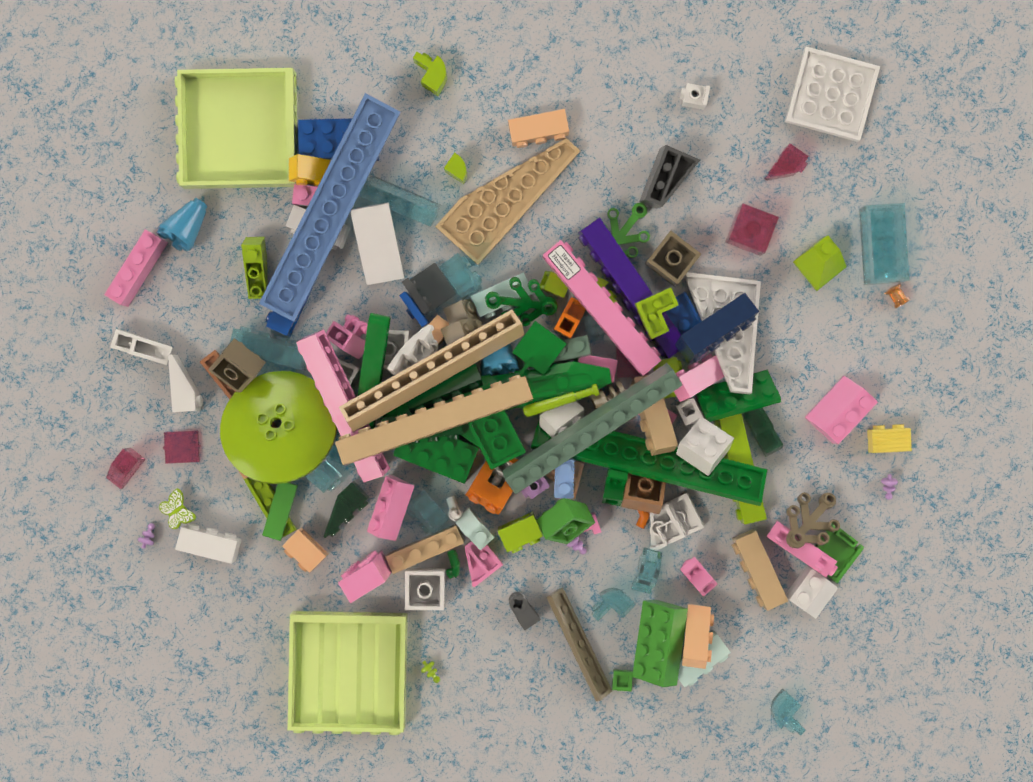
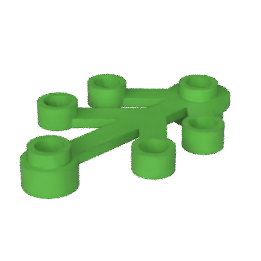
(620, 236)

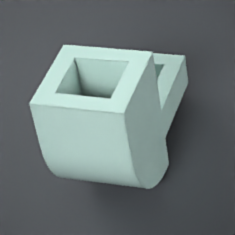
(474, 529)

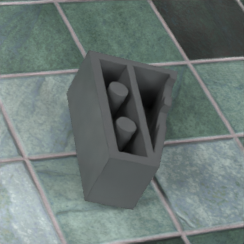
(666, 175)

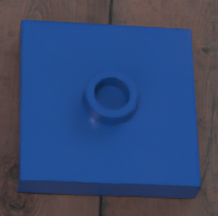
(413, 310)

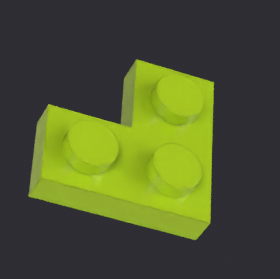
(652, 309)

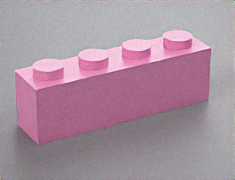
(136, 268)

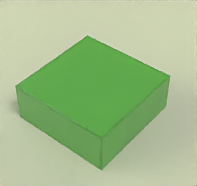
(622, 680)

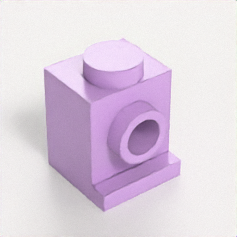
(542, 485)

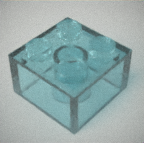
(461, 277)

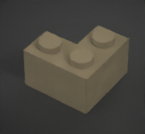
(461, 320)

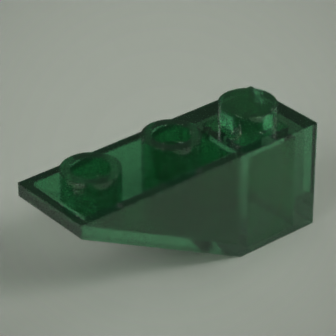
(346, 503)

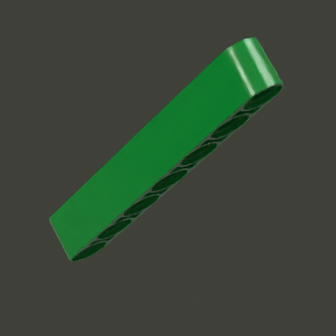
(374, 353)

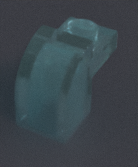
(648, 570)
(615, 599)
(783, 709)

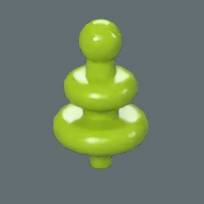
(431, 672)

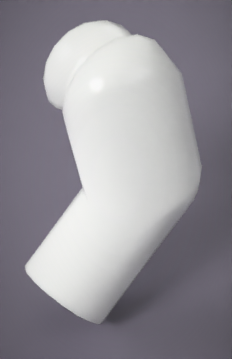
(454, 511)

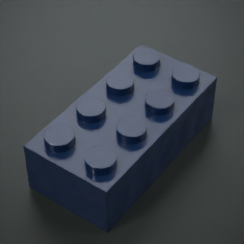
(716, 328)

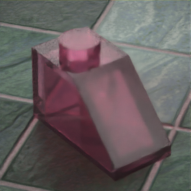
(788, 163)
(124, 467)

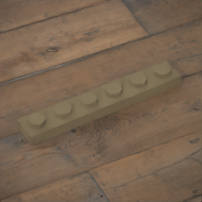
(579, 644)

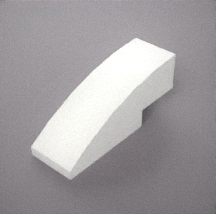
(141, 346)

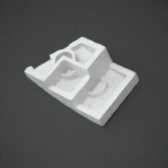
(414, 350)
(674, 522)

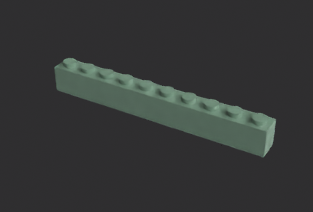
(591, 428)

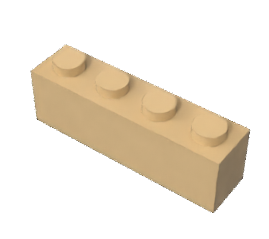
(657, 426)
(425, 548)
(760, 570)

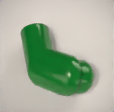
(455, 564)

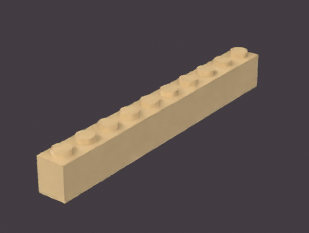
(432, 370)
(433, 421)

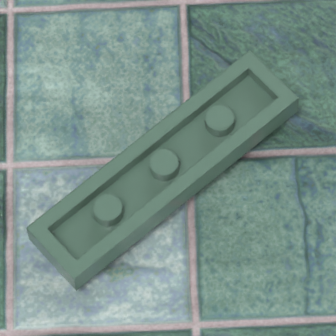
(575, 348)

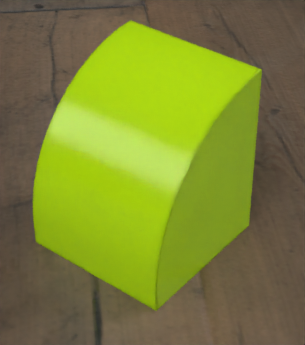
(456, 168)
(553, 284)

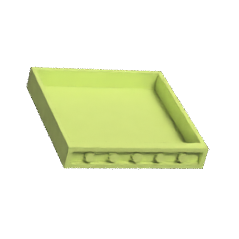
(236, 127)

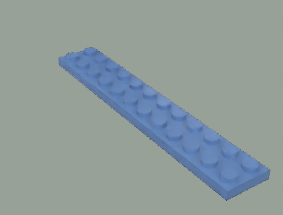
(329, 207)

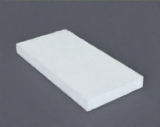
(377, 243)

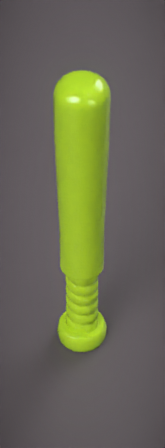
(548, 404)

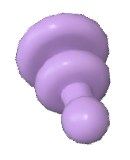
(889, 486)
(147, 535)
(577, 544)

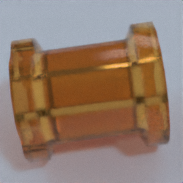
(897, 290)

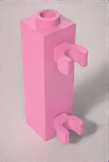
(808, 553)

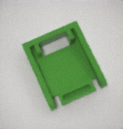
(841, 549)

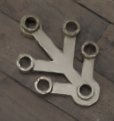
(809, 521)

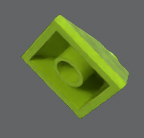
(821, 262)

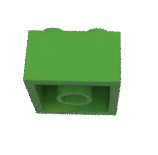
(565, 521)

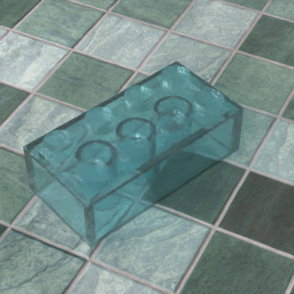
(884, 244)

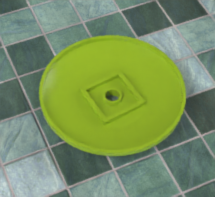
(280, 452)

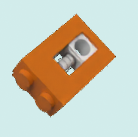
(487, 492)

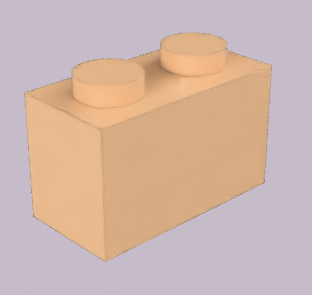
(304, 550)

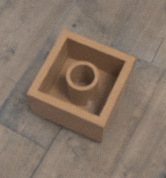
(643, 494)

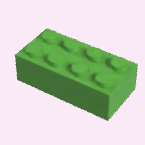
(660, 643)

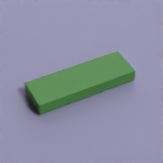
(280, 510)

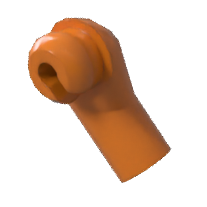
(643, 519)

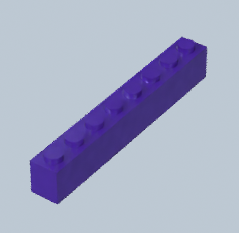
(625, 280)

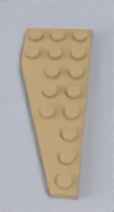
(493, 209)

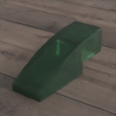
(763, 431)

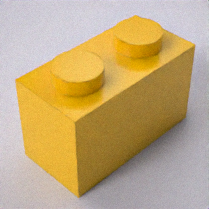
(307, 169)

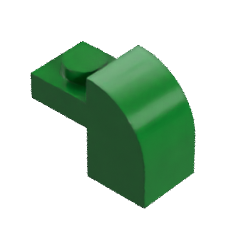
(614, 487)

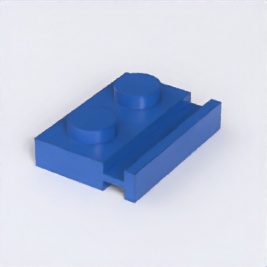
(684, 315)

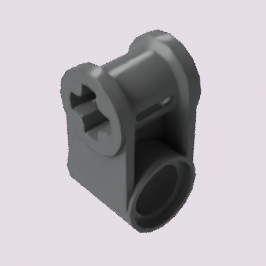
(525, 612)

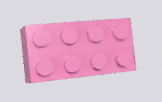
(365, 576)

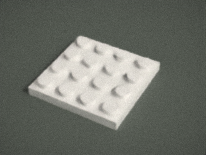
(832, 94)

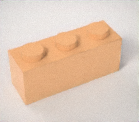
(538, 128)
(697, 636)

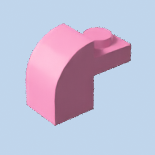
(698, 576)

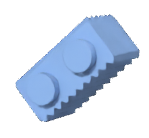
(564, 480)

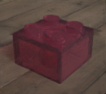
(751, 229)

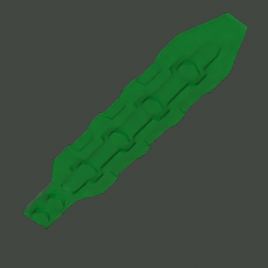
(556, 381)

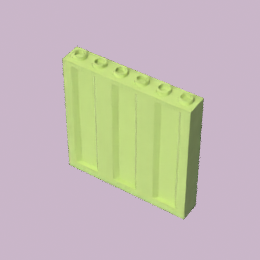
(347, 672)

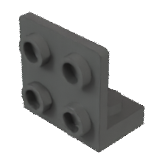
(429, 289)

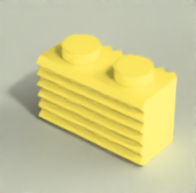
(890, 439)

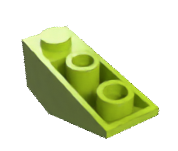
(255, 266)

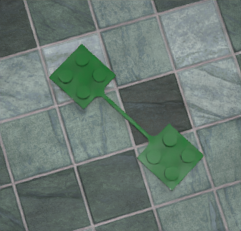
(537, 350)

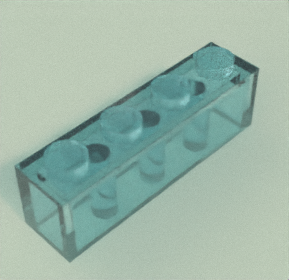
(400, 200)
(270, 349)

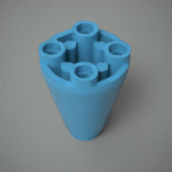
(184, 225)
(499, 362)

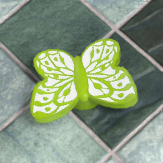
(176, 510)

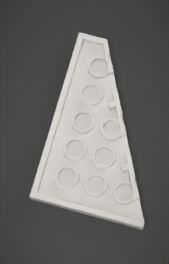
(738, 354)

